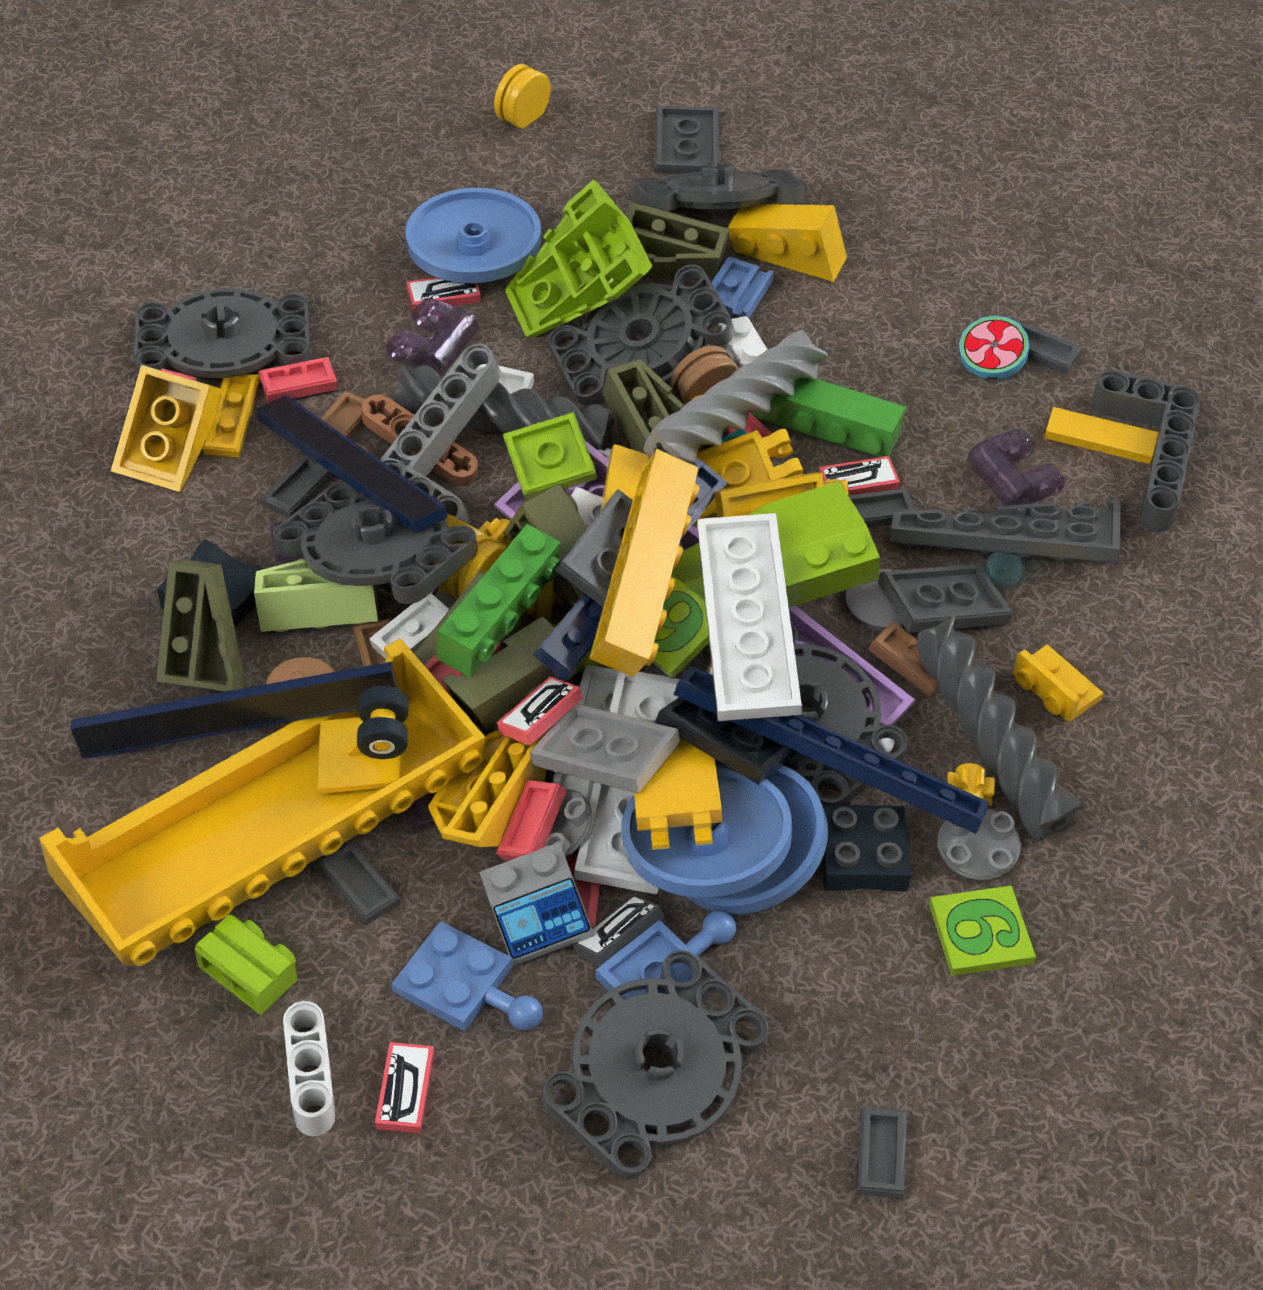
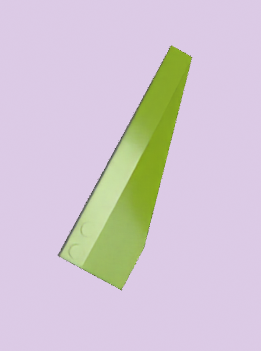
(820, 543)

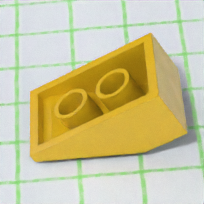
(165, 428)

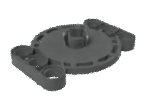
(718, 188)
(667, 323)
(251, 332)
(368, 546)
(842, 709)
(662, 1097)

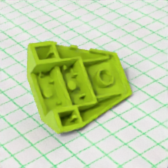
(580, 266)

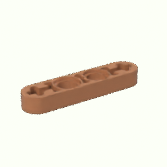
(401, 417)

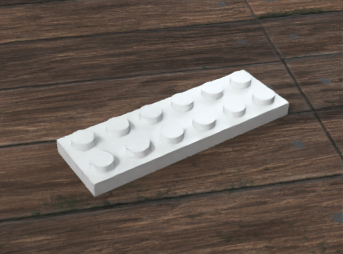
(748, 618)
(602, 852)

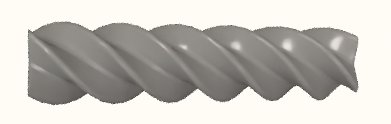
(732, 399)

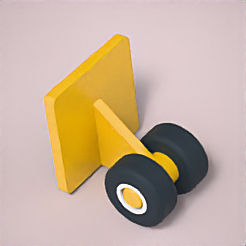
(367, 748)

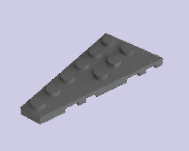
(1018, 529)

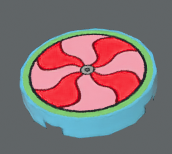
(994, 347)

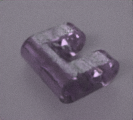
(452, 332)
(994, 463)

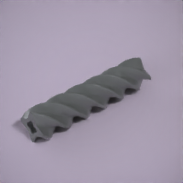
(505, 410)
(989, 722)

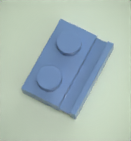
(740, 287)

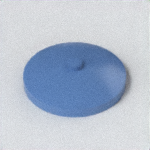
(473, 235)
(744, 846)
(803, 857)

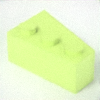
(297, 598)

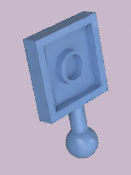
(647, 952)
(458, 976)

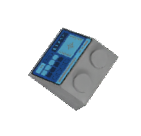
(536, 904)

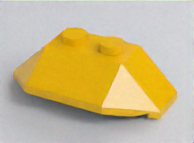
(480, 803)

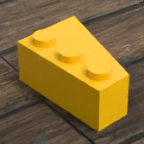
(791, 236)

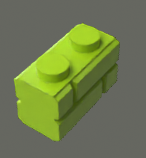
(246, 962)

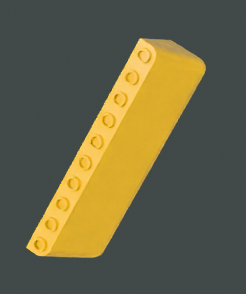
(248, 824)

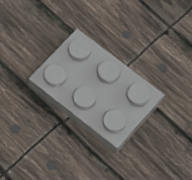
(605, 747)

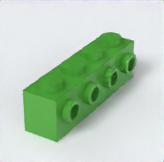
(838, 416)
(498, 601)

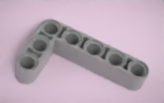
(455, 415)

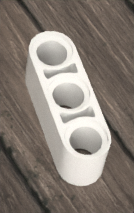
(306, 1050)

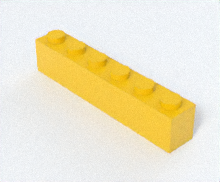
(645, 564)

